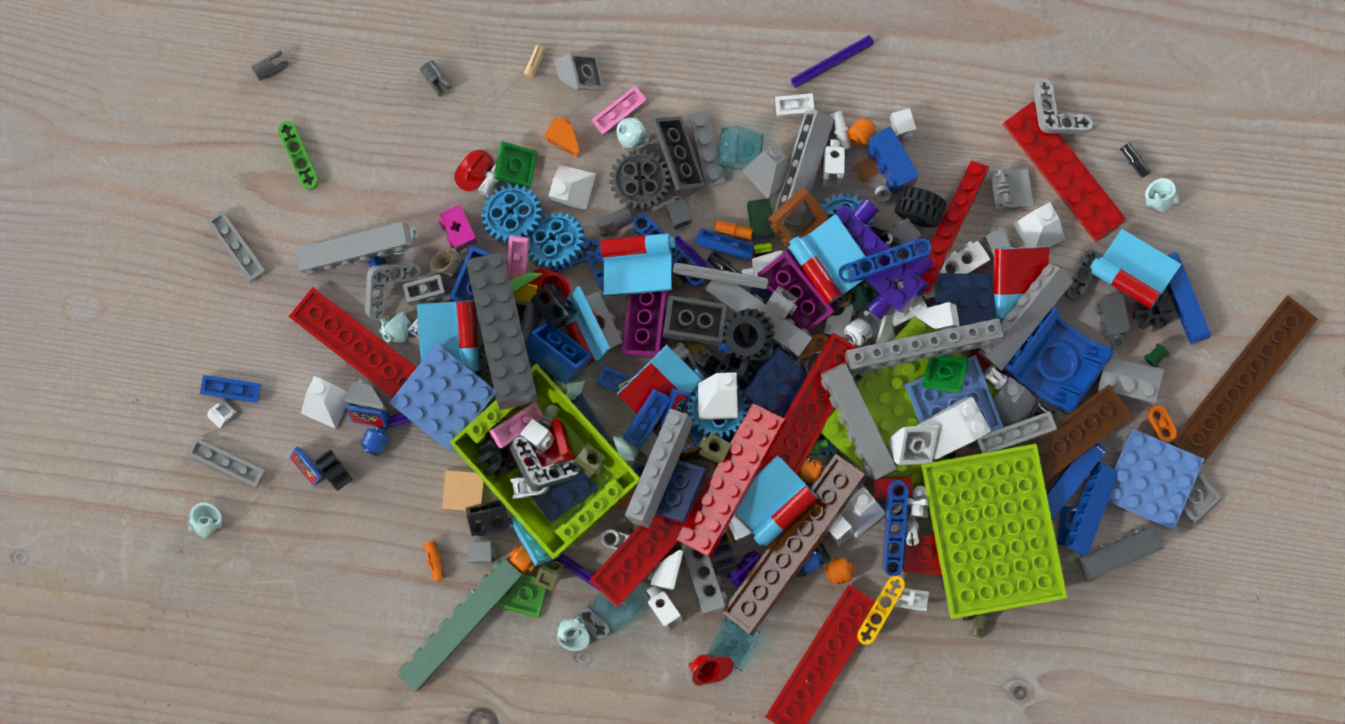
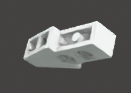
(977, 256)

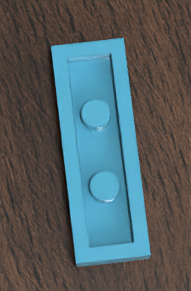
(534, 549)

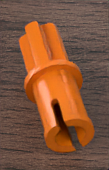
(733, 229)

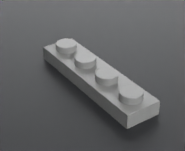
(706, 149)
(236, 246)
(1017, 433)
(226, 462)

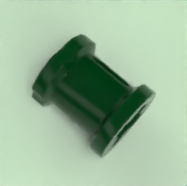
(1156, 355)

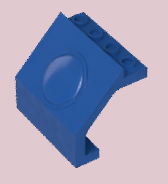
(1058, 363)

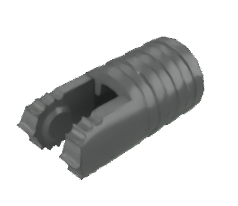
(265, 68)
(433, 76)
(614, 221)

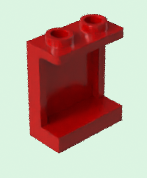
(558, 451)

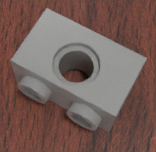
(424, 290)

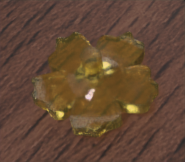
(693, 347)

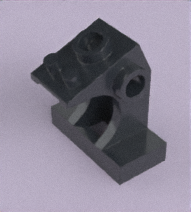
(731, 365)

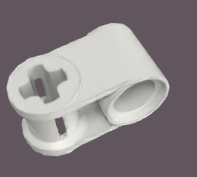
(522, 490)
(620, 538)

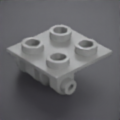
(1011, 189)

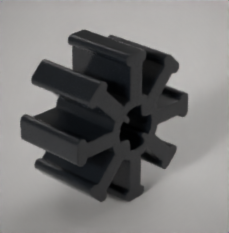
(1158, 317)
(499, 459)
(333, 469)
(724, 557)

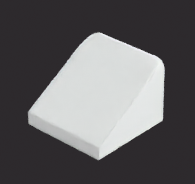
(221, 413)

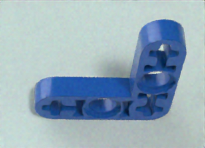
(591, 257)

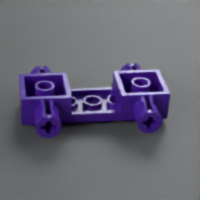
(886, 282)

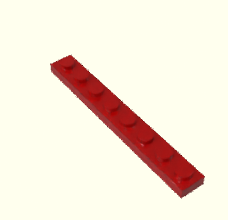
(954, 219)

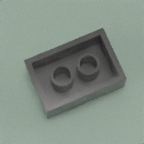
(694, 320)

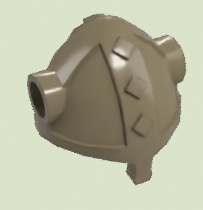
(447, 263)

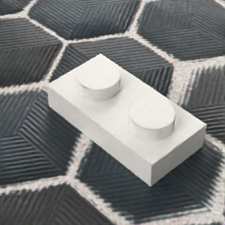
(793, 104)

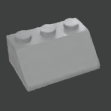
(1132, 381)

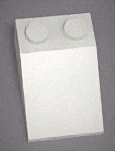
(957, 426)

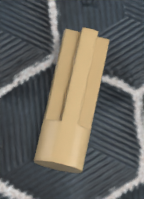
(534, 61)

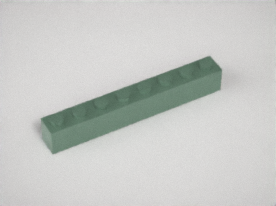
(460, 625)

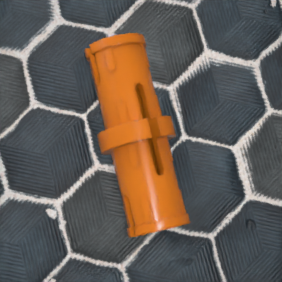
(434, 561)

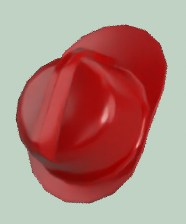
(473, 170)
(551, 277)
(710, 669)

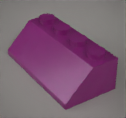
(788, 274)
(645, 324)

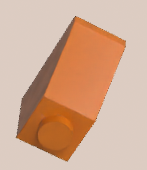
(562, 136)

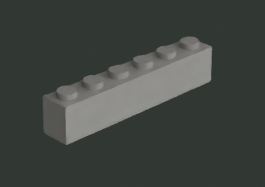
(805, 160)
(354, 248)
(737, 298)
(1027, 315)
(857, 421)
(659, 468)

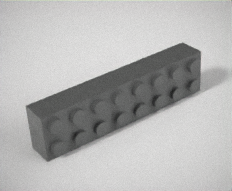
(501, 331)

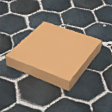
(462, 490)

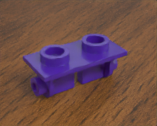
(748, 563)

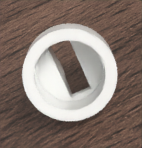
(886, 193)

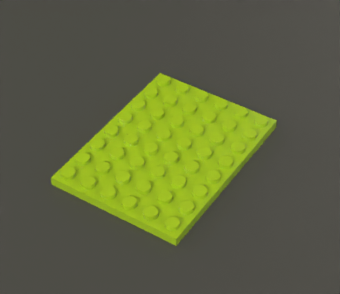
(889, 404)
(993, 531)

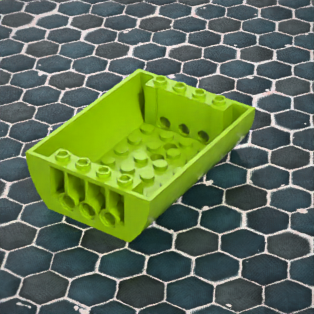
(614, 480)

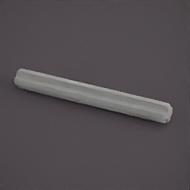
(720, 275)

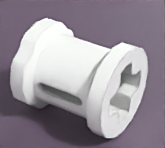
(990, 372)

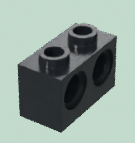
(551, 308)
(486, 513)

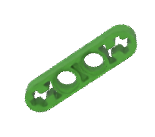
(296, 156)

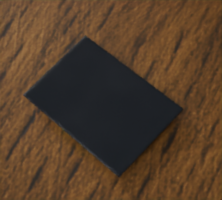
(762, 245)
(710, 365)

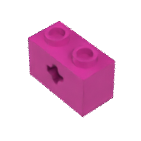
(453, 217)

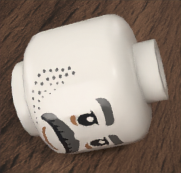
(858, 332)

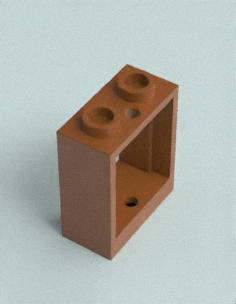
(789, 206)

